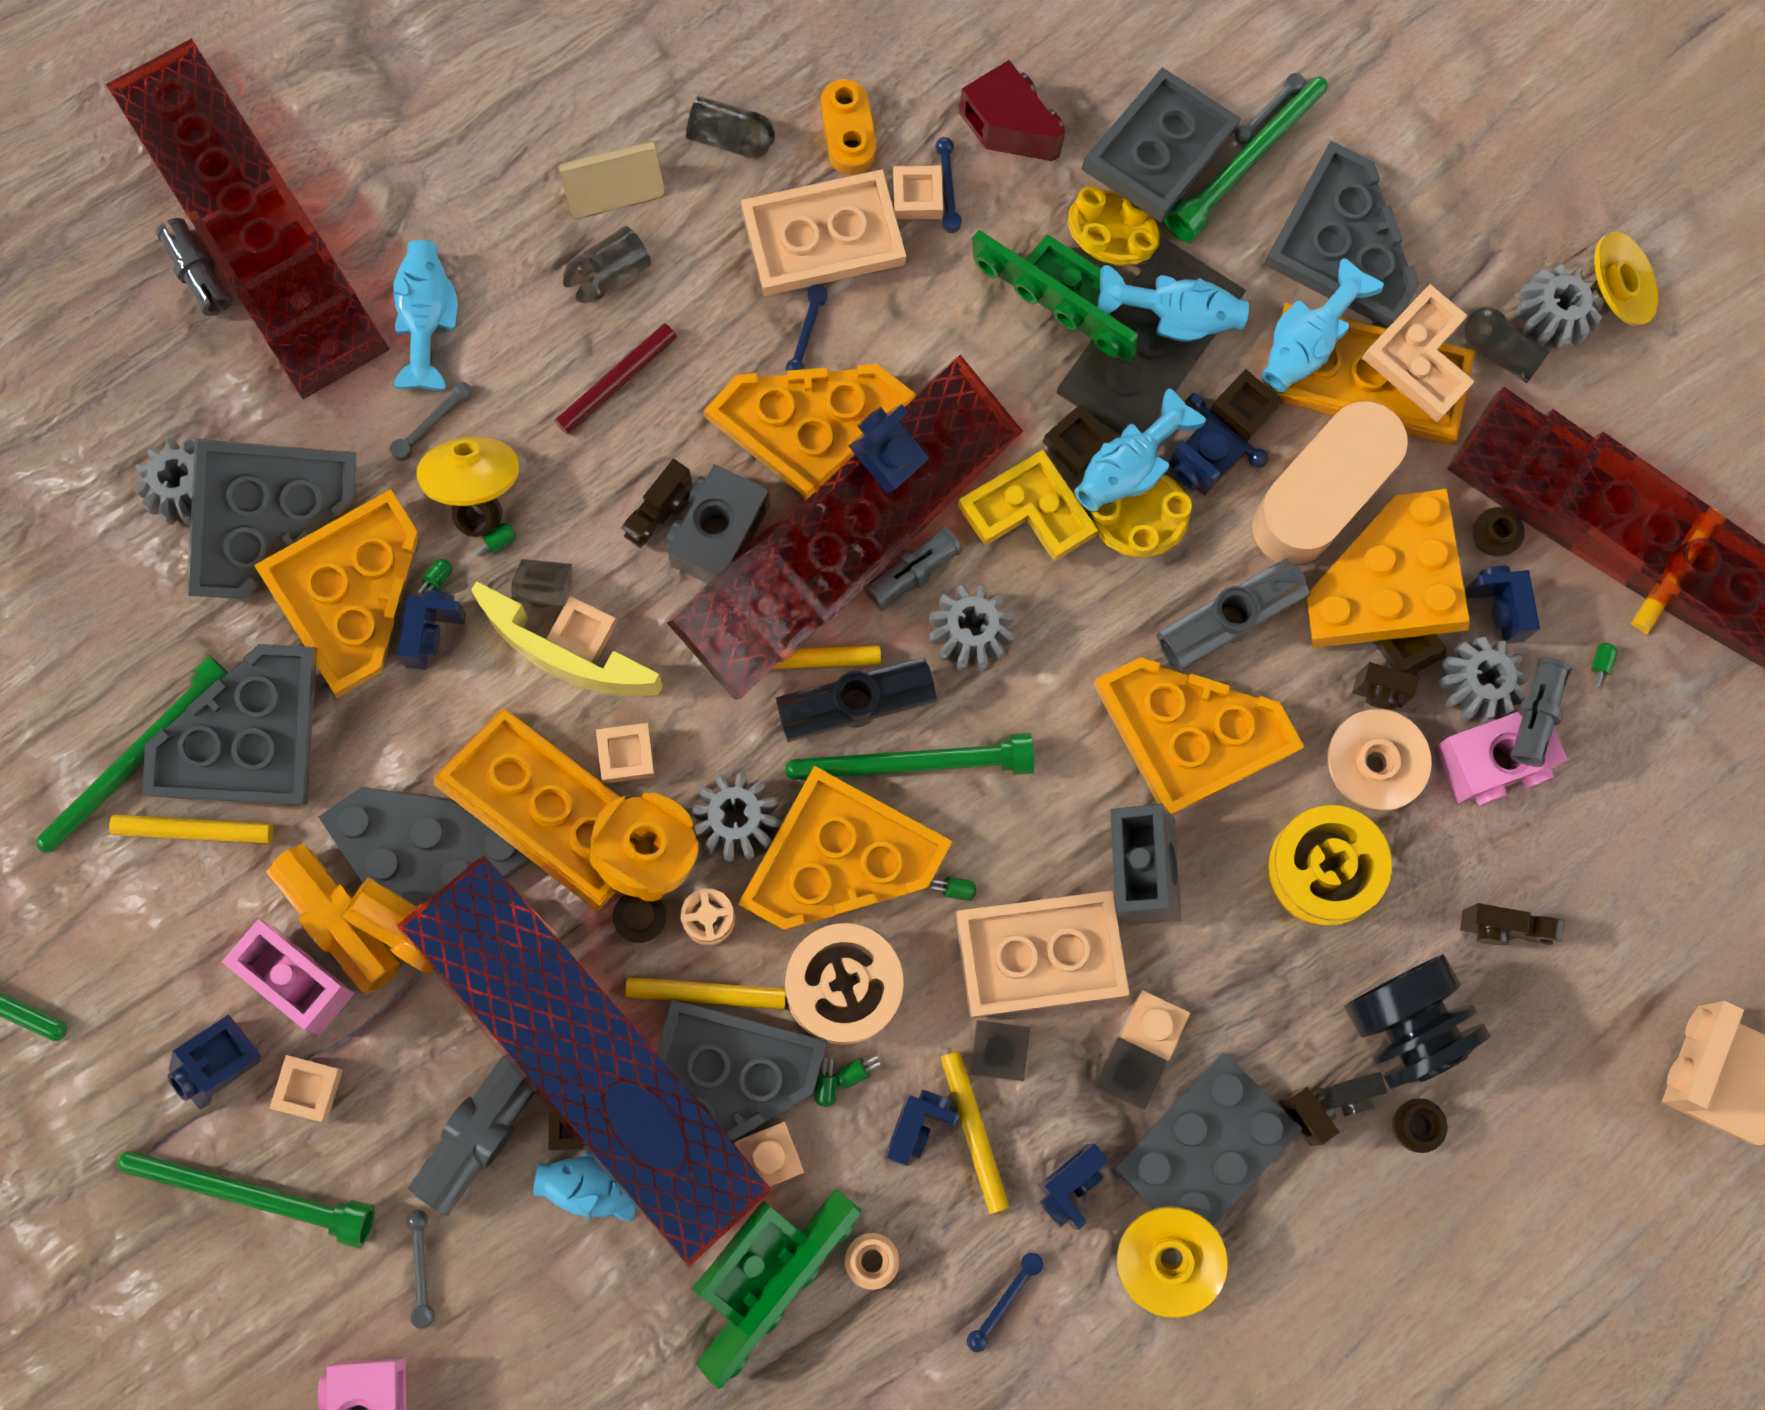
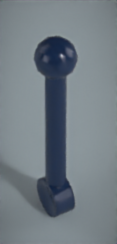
(951, 220)
(817, 297)
(1257, 457)
(1030, 1265)

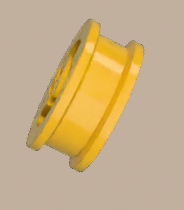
(1363, 845)

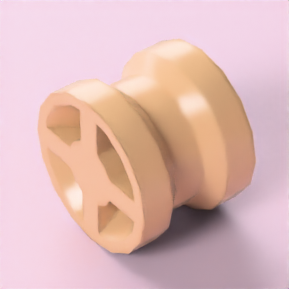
(706, 907)

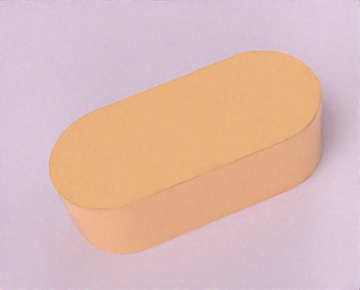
(1329, 482)

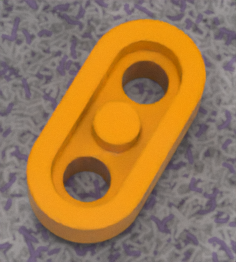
(847, 123)

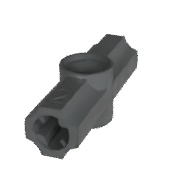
(1256, 599)
(472, 1138)

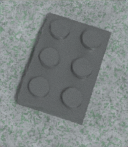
(1161, 144)
(1208, 1144)

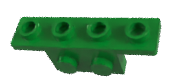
(1060, 283)
(762, 1275)

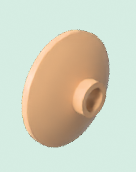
(1396, 743)

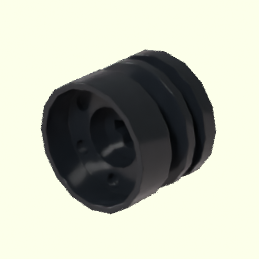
(1417, 1022)

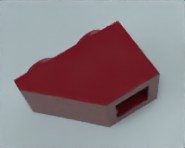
(1009, 115)

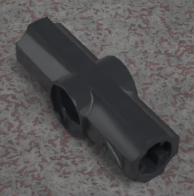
(889, 689)

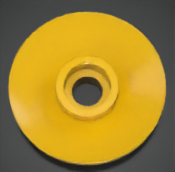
(1625, 279)
(468, 470)
(1175, 1288)

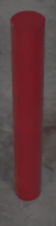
(615, 378)

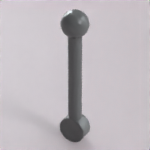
(1292, 85)
(402, 449)
(422, 1315)

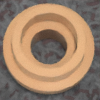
(884, 1274)

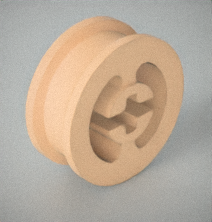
(884, 970)

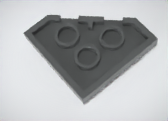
(1345, 218)
(256, 503)
(242, 734)
(414, 841)
(739, 1066)

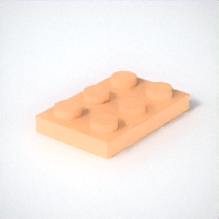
(823, 232)
(1041, 954)

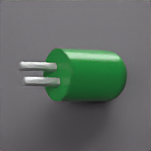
(497, 538)
(436, 575)
(1604, 661)
(957, 888)
(855, 1072)
(826, 1086)

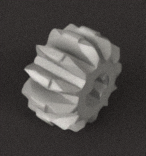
(1560, 307)
(168, 481)
(982, 614)
(1478, 661)
(754, 813)

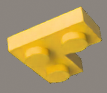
(1033, 494)

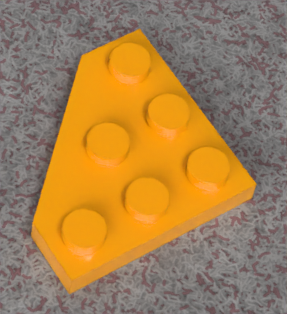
(803, 418)
(1393, 578)
(346, 588)
(1193, 731)
(840, 856)

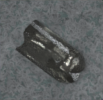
(729, 128)
(613, 261)
(1505, 344)

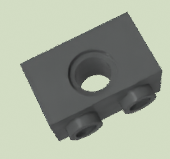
(722, 497)
(1145, 864)

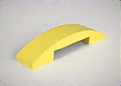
(618, 677)

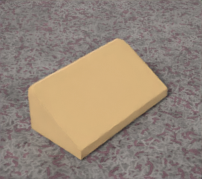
(612, 180)

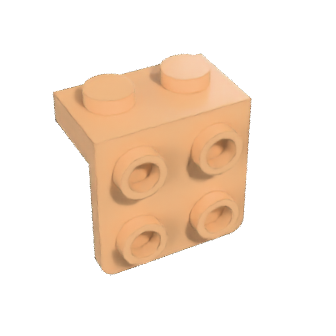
(1721, 1073)

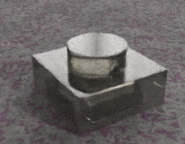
(541, 583)
(999, 1051)
(1130, 1073)
(1355, 1094)

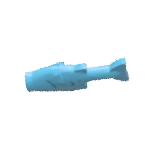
(423, 303)
(1185, 307)
(1308, 336)
(1130, 462)
(582, 1189)

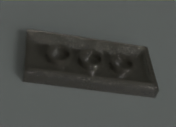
(1134, 391)

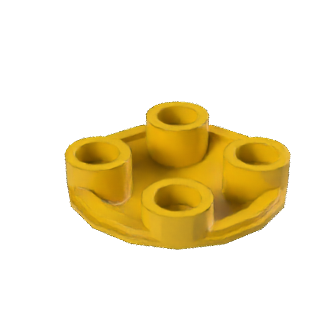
(1112, 227)
(1146, 522)

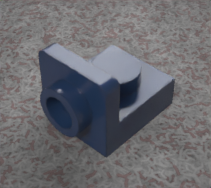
(887, 448)
(1206, 457)
(1514, 601)
(419, 633)
(211, 1061)
(909, 1133)
(1076, 1176)

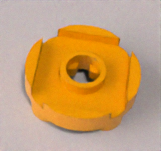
(636, 873)

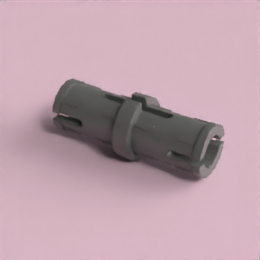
(194, 267)
(913, 568)
(1540, 712)

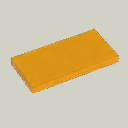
(1351, 380)
(534, 801)

